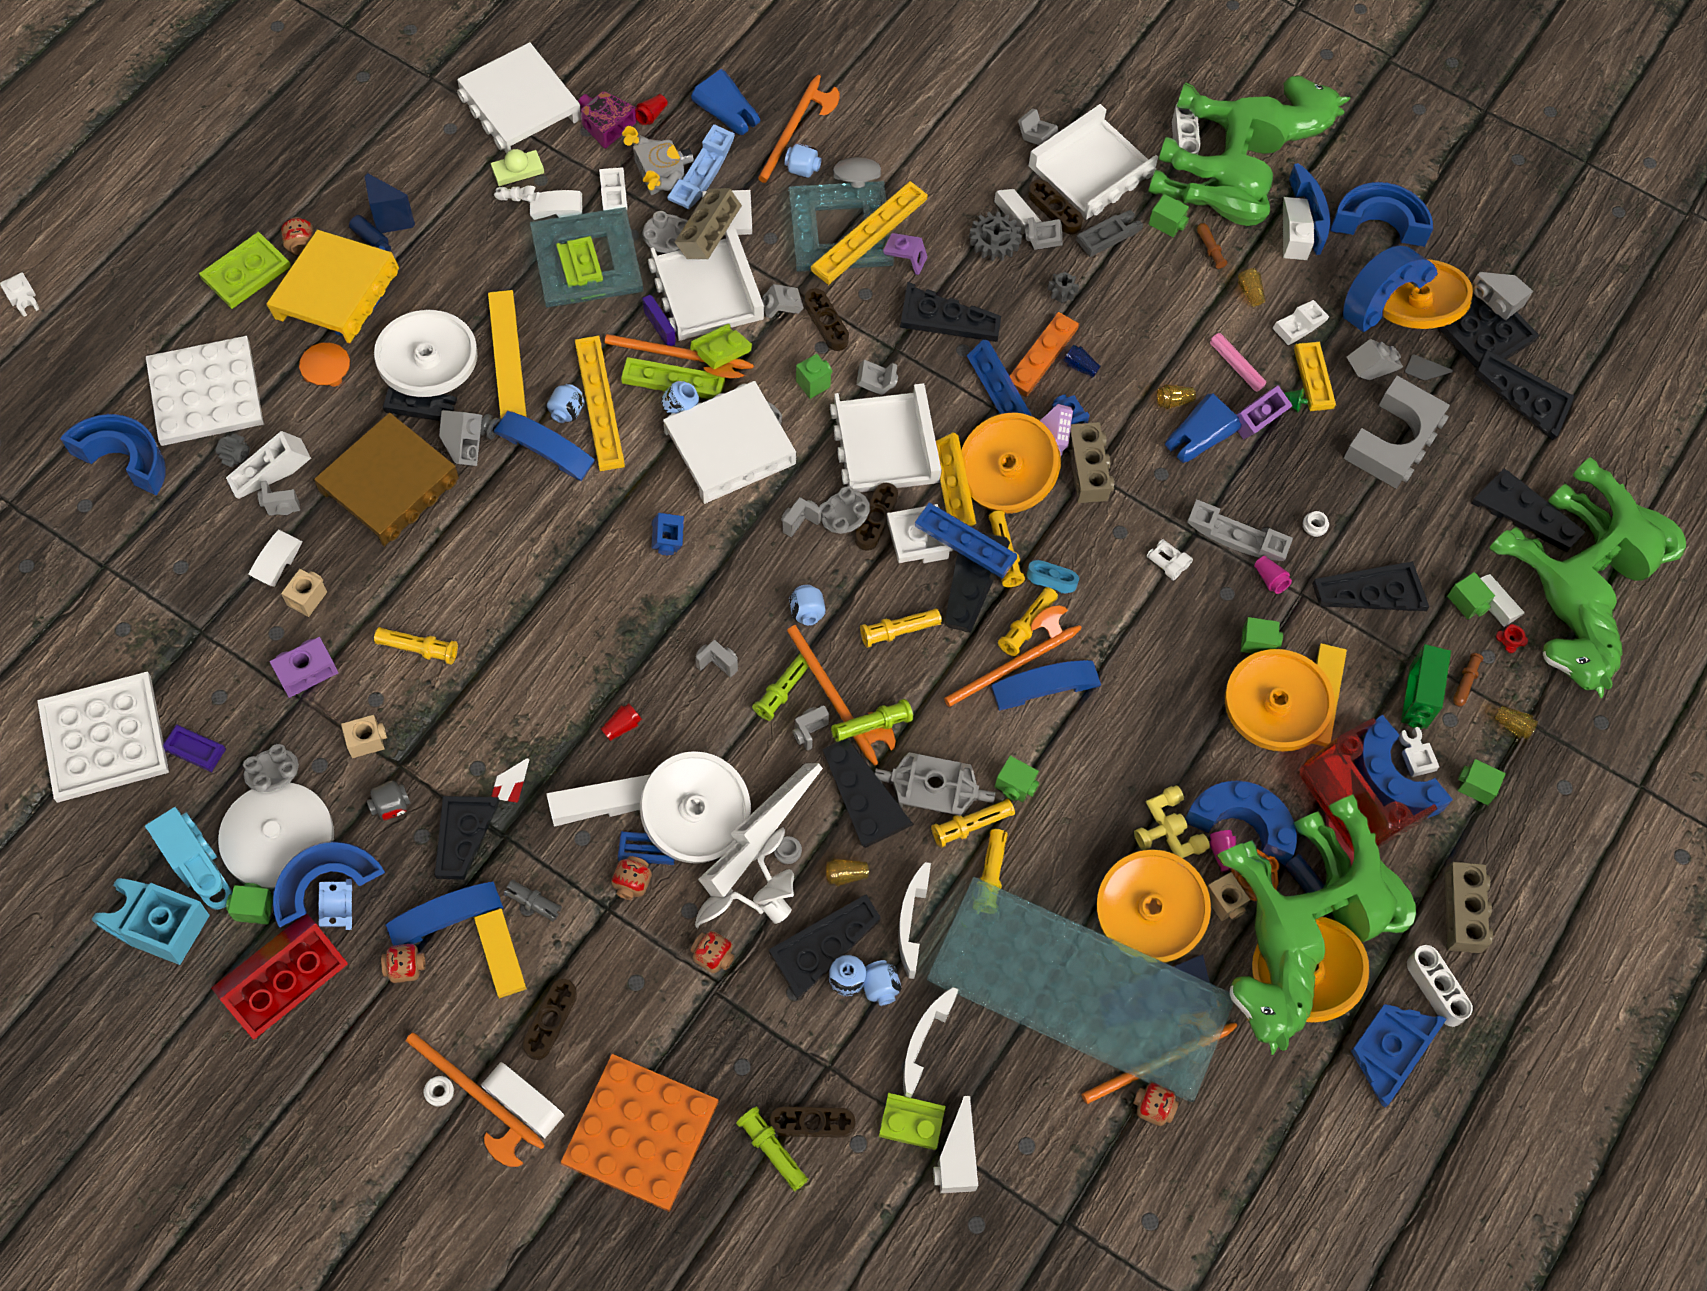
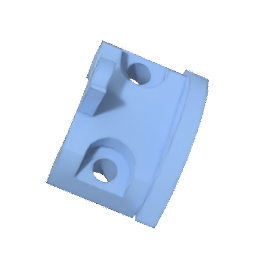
(335, 904)

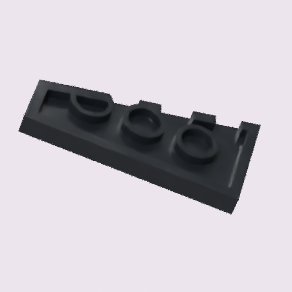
(811, 952)

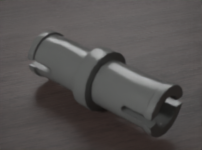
(532, 900)

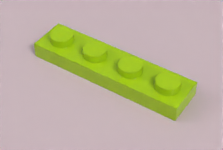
(662, 376)

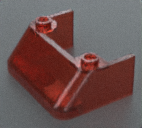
(1334, 776)

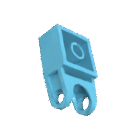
(189, 855)
(155, 920)

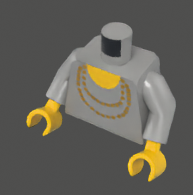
(657, 160)

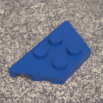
(1393, 1048)

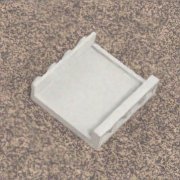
(517, 96)
(1091, 163)
(707, 291)
(730, 441)
(886, 441)

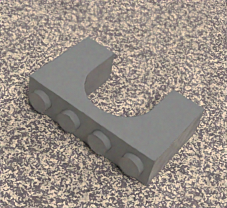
(1392, 461)

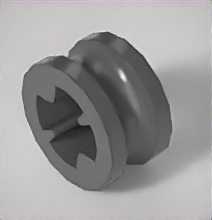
(488, 426)

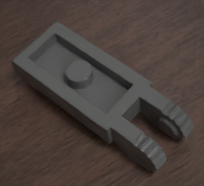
(1108, 233)

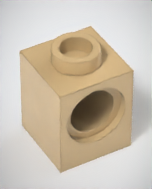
(304, 602)
(355, 729)
(1228, 886)

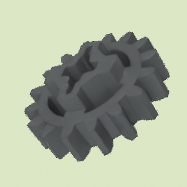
(995, 236)

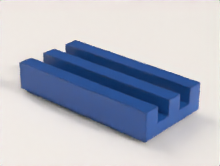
(649, 858)

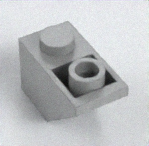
(1501, 292)
(1374, 360)
(461, 436)

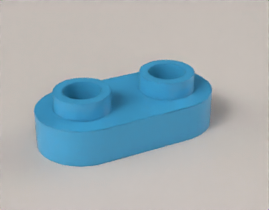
(1052, 576)

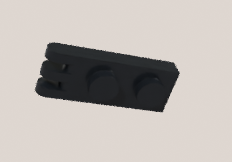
(418, 407)

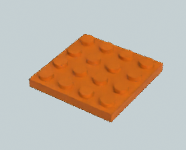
(640, 1132)

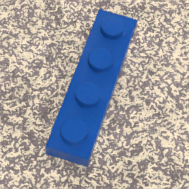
(996, 379)
(966, 540)

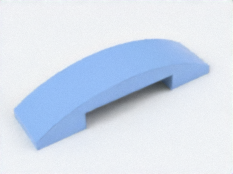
(704, 169)

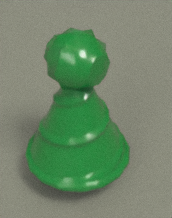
(1296, 399)

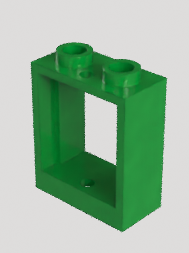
(1425, 686)

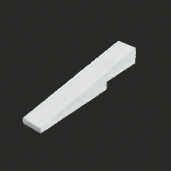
(595, 800)
(756, 831)

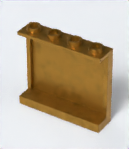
(388, 478)

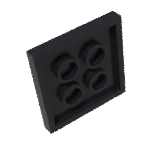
(1485, 330)

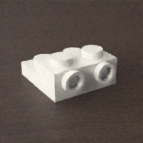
(912, 542)

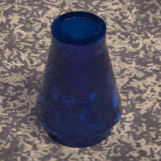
(1081, 361)

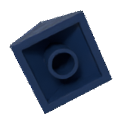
(388, 206)

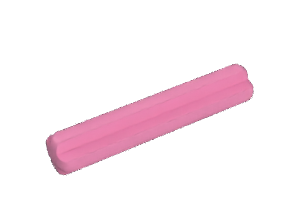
(1238, 362)

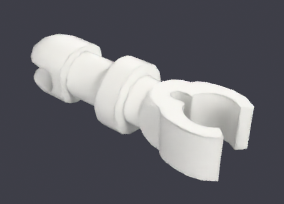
(517, 193)

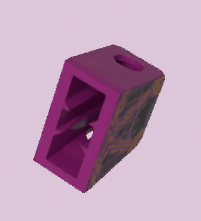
(606, 117)

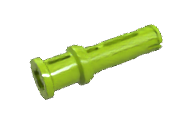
(778, 693)
(883, 718)
(764, 1138)

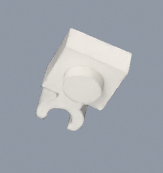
(19, 292)
(1418, 756)

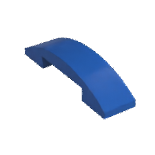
(1305, 185)
(545, 443)
(1045, 681)
(443, 912)

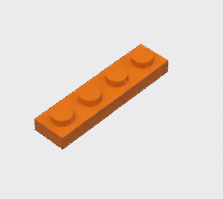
(1043, 353)

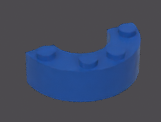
(1388, 204)
(1380, 279)
(123, 435)
(1387, 782)
(1253, 805)
(313, 861)

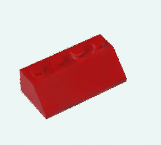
(279, 976)

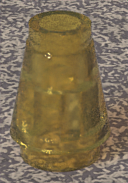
(1251, 284)
(1173, 396)
(1517, 722)
(845, 871)

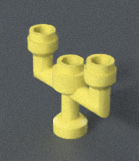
(1170, 826)

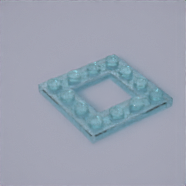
(808, 199)
(610, 223)

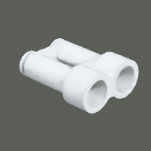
(1178, 562)

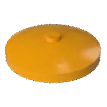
(1435, 303)
(1011, 462)
(1279, 700)
(1154, 904)
(1338, 978)

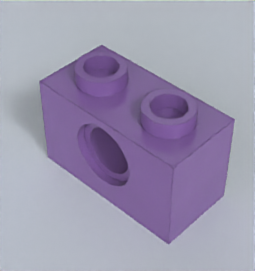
(1262, 411)
(299, 679)

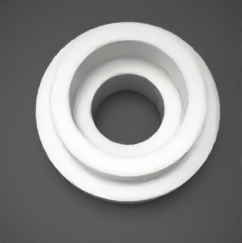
(1318, 518)
(432, 1085)

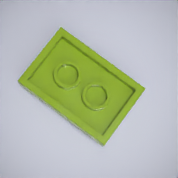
(245, 270)

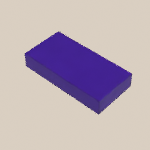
(659, 320)
(194, 748)

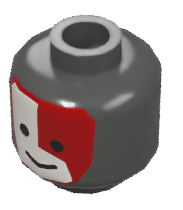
(388, 800)

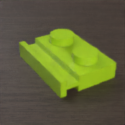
(579, 259)
(721, 346)
(912, 1121)

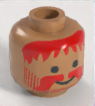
(296, 234)
(631, 877)
(712, 952)
(402, 963)
(1156, 1104)

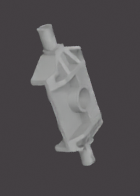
(952, 797)

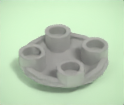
(857, 171)
(663, 231)
(845, 511)
(270, 769)

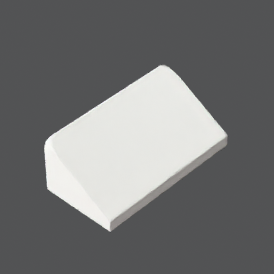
(1015, 207)
(1502, 605)

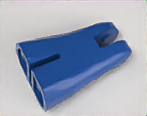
(724, 101)
(1203, 428)

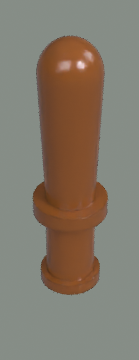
(1213, 249)
(1469, 674)

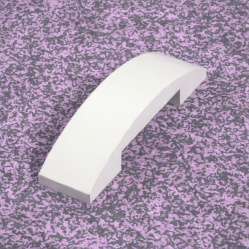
(910, 950)
(939, 1010)

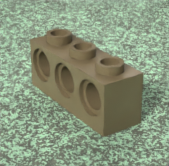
(708, 223)
(1087, 473)
(1458, 917)

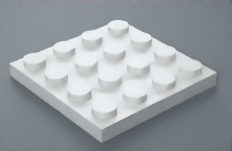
(204, 390)
(102, 737)

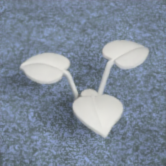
(769, 897)

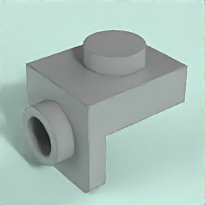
(1034, 129)
(1044, 234)
(781, 299)
(876, 377)
(278, 502)
(795, 516)
(722, 657)
(810, 721)

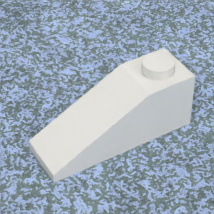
(1297, 228)
(270, 463)
(957, 1161)

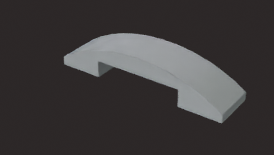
(1237, 535)

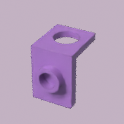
(907, 247)

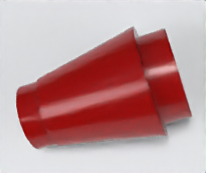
(649, 110)
(621, 722)

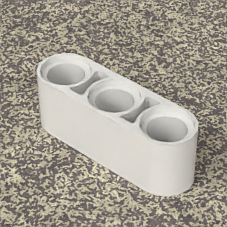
(1186, 130)
(1439, 971)
(522, 1100)

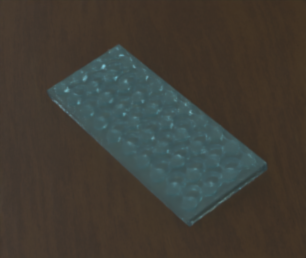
(1082, 988)

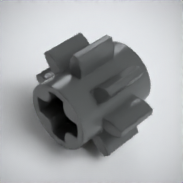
(1063, 287)
(232, 450)

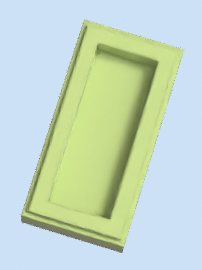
(517, 166)

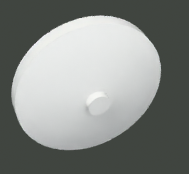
(425, 353)
(694, 806)
(269, 829)

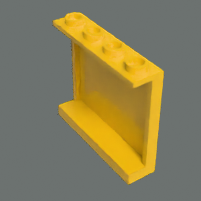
(334, 284)

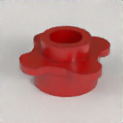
(1516, 633)

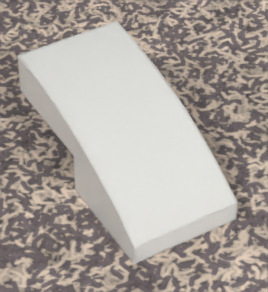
(613, 188)
(558, 202)
(1301, 322)
(273, 558)

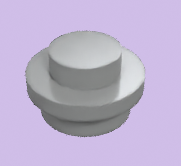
(788, 850)

